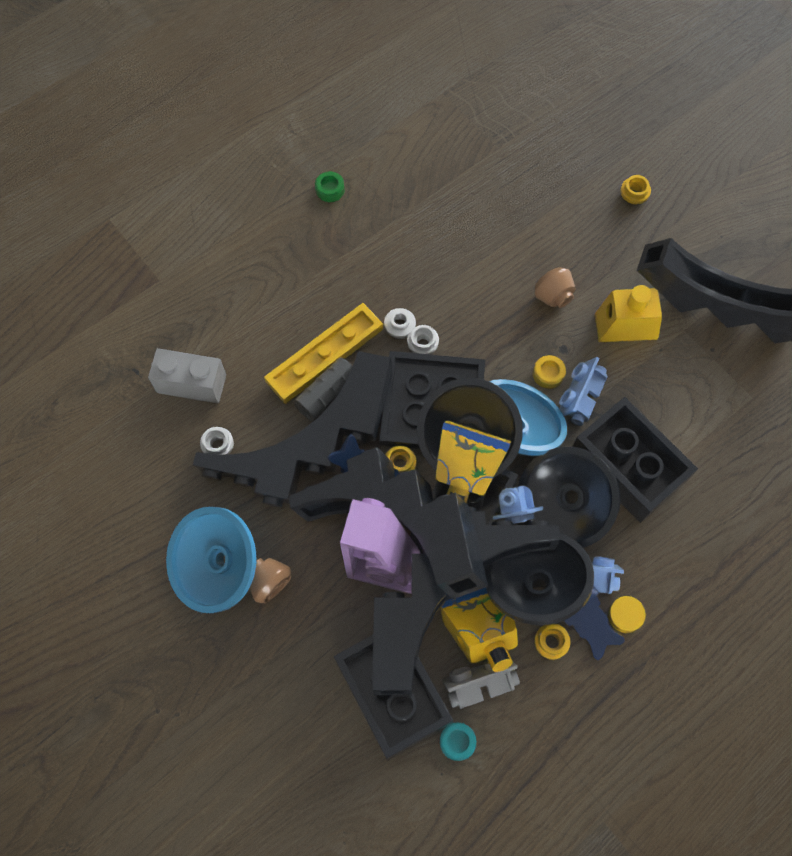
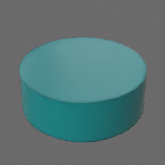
(457, 741)

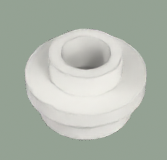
(399, 331)
(423, 332)
(214, 434)

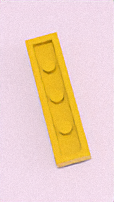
(314, 358)

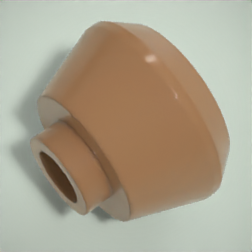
(556, 287)
(269, 579)

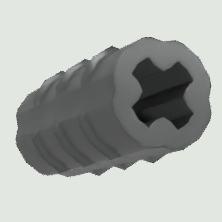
(323, 390)

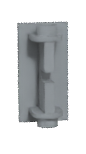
(467, 683)

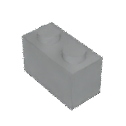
(187, 375)

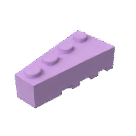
(377, 546)

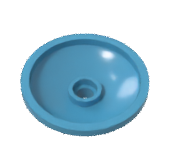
(541, 418)
(197, 559)

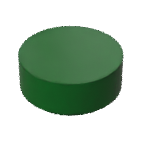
(329, 186)

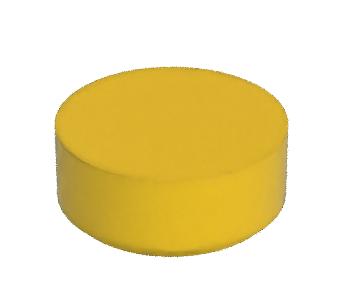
(549, 372)
(626, 614)

